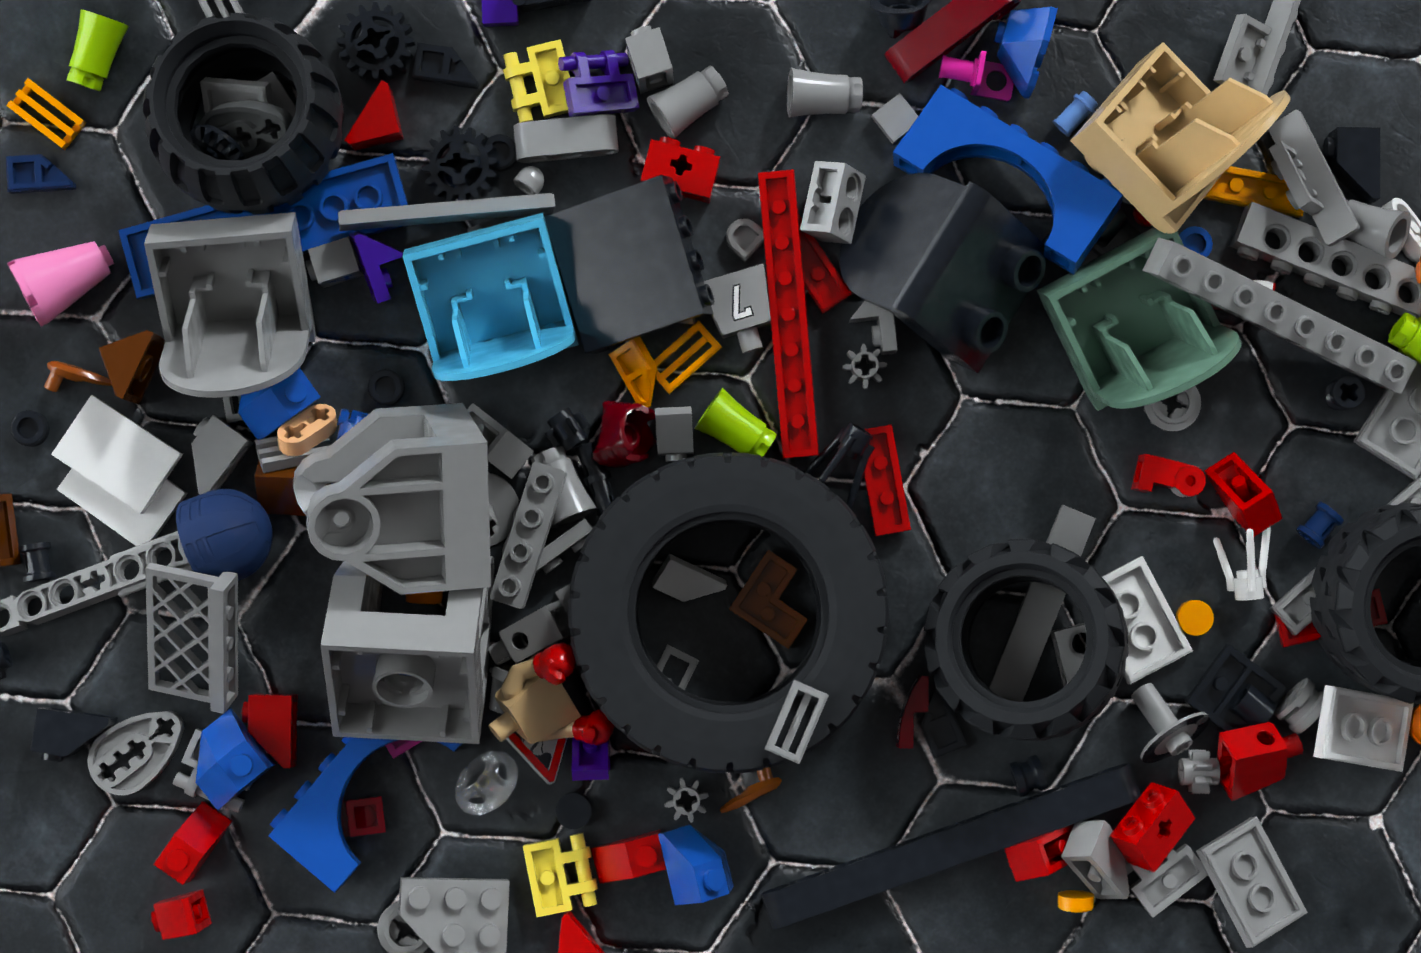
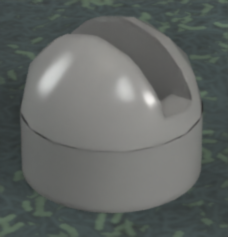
(529, 180)

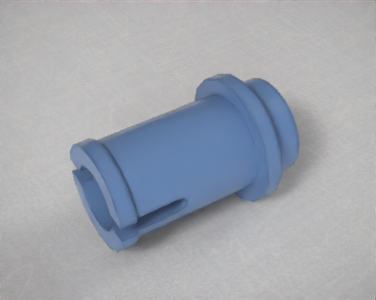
(1075, 113)

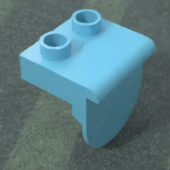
(490, 299)

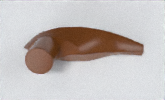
(62, 370)
(755, 791)

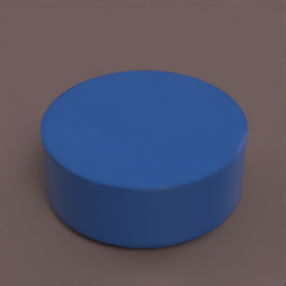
(1197, 239)

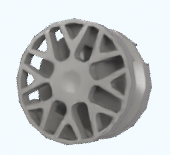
(1300, 706)

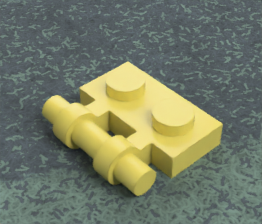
(547, 78)
(549, 879)

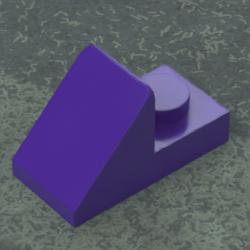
(370, 255)
(590, 761)

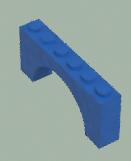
(958, 129)
(314, 824)

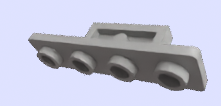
(1257, 47)
(1310, 178)
(528, 535)

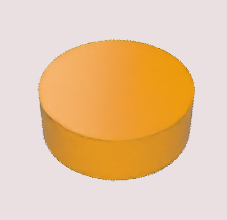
(1195, 617)
(1075, 901)

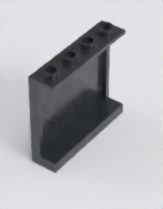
(629, 263)

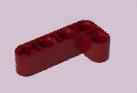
(943, 33)

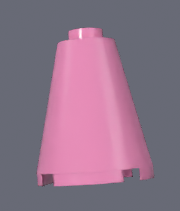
(60, 277)

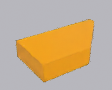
(636, 369)

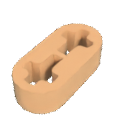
(307, 429)

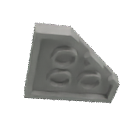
(457, 913)

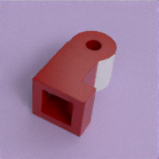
(1180, 477)

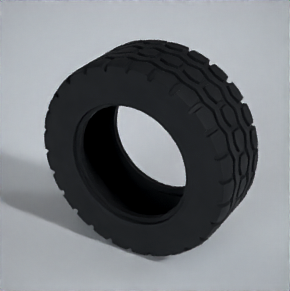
(712, 491)

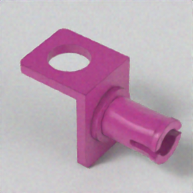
(976, 74)

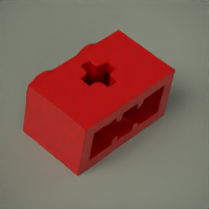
(702, 162)
(1152, 827)

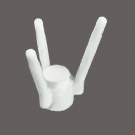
(1249, 582)

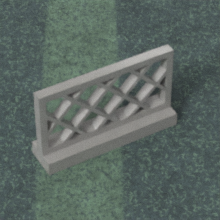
(221, 633)

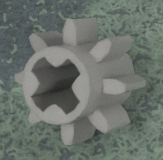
(871, 358)
(1198, 771)
(692, 791)

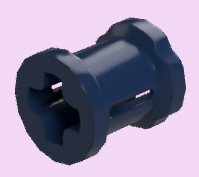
(1320, 525)

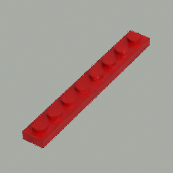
(788, 313)

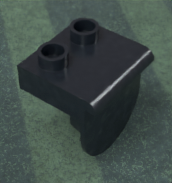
(943, 263)

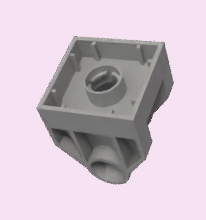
(403, 499)
(370, 649)

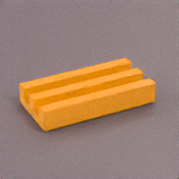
(23, 96)
(707, 337)

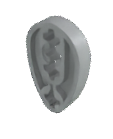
(120, 738)

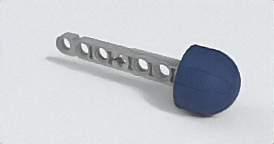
(214, 536)

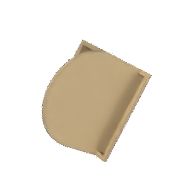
(1171, 137)

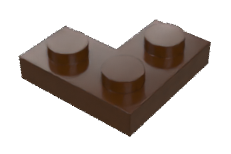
(760, 602)

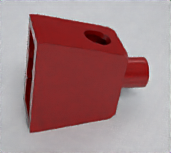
(1254, 758)

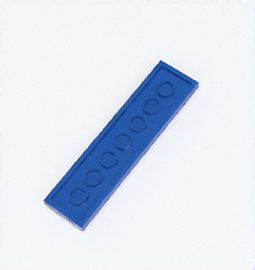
(351, 187)

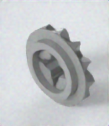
(1180, 417)
(389, 931)

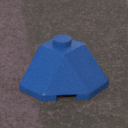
(1024, 44)
(273, 406)
(229, 759)
(694, 866)

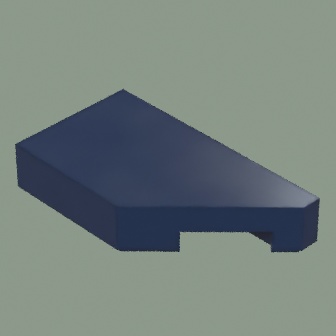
(35, 174)

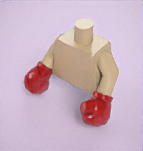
(540, 706)

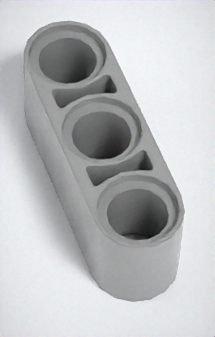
(566, 138)

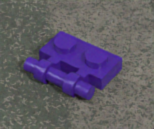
(598, 94)

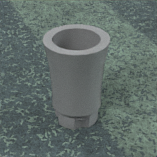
(822, 93)
(687, 100)
(1380, 228)
(574, 500)

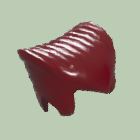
(624, 434)

